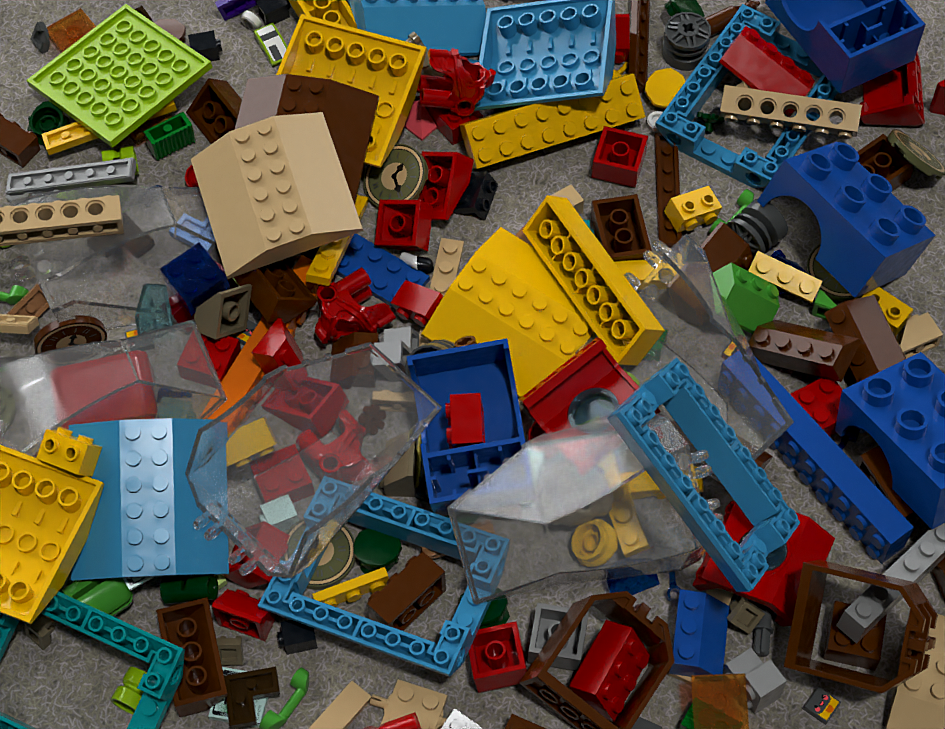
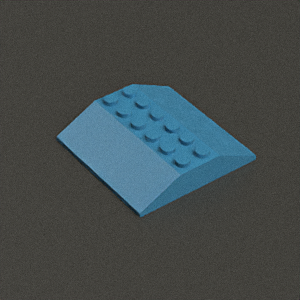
(436, 22)
(548, 51)
(146, 504)

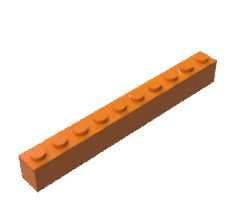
(245, 370)

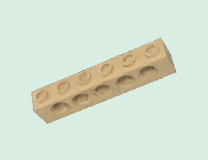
(734, 96)
(54, 222)

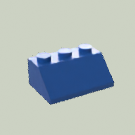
(699, 634)

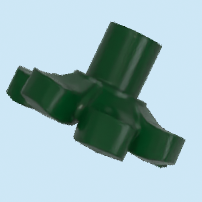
(709, 120)

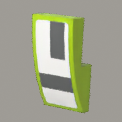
(272, 43)

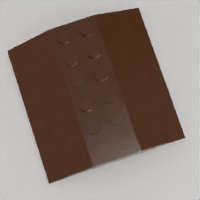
(345, 108)

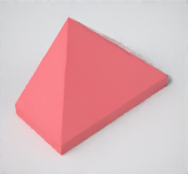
(419, 121)

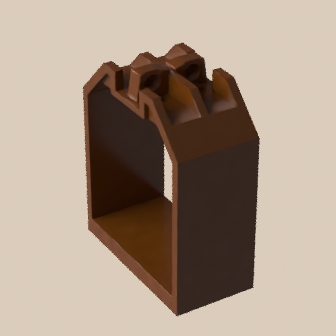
(618, 609)
(806, 617)

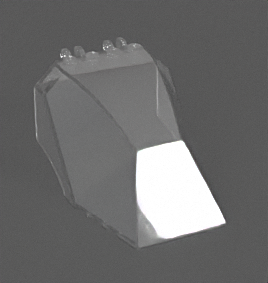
(107, 272)
(709, 342)
(111, 380)
(303, 455)
(574, 513)

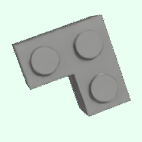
(398, 344)
(763, 681)

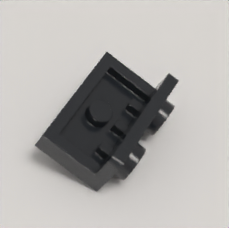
(478, 195)

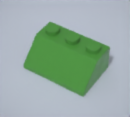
(748, 296)

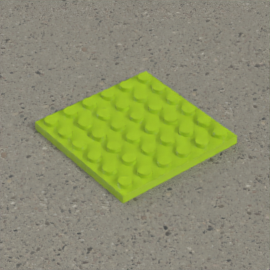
(119, 75)

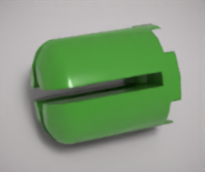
(105, 595)

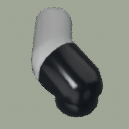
(417, 262)

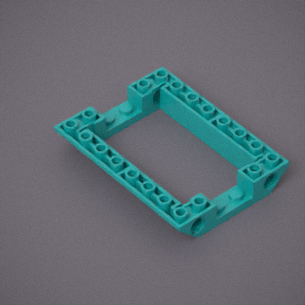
(165, 658)

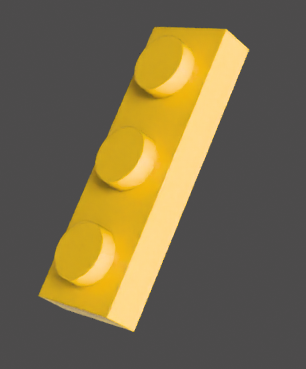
(785, 277)
(353, 589)

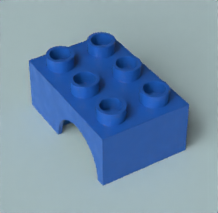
(852, 37)
(863, 226)
(464, 370)
(907, 419)

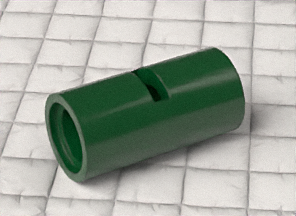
(188, 588)

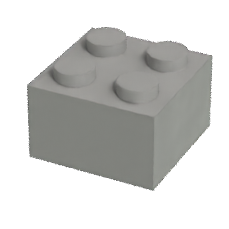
(545, 622)

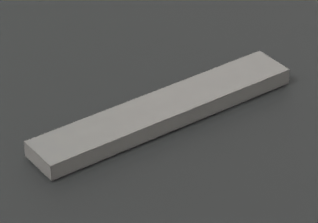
(72, 176)

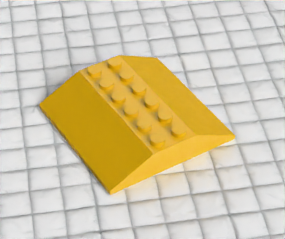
(364, 62)
(515, 297)
(42, 530)

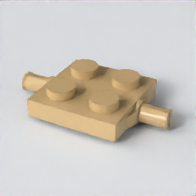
(413, 698)

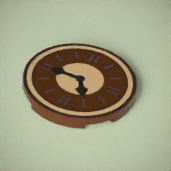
(69, 333)

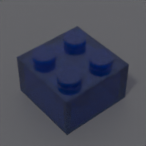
(194, 277)

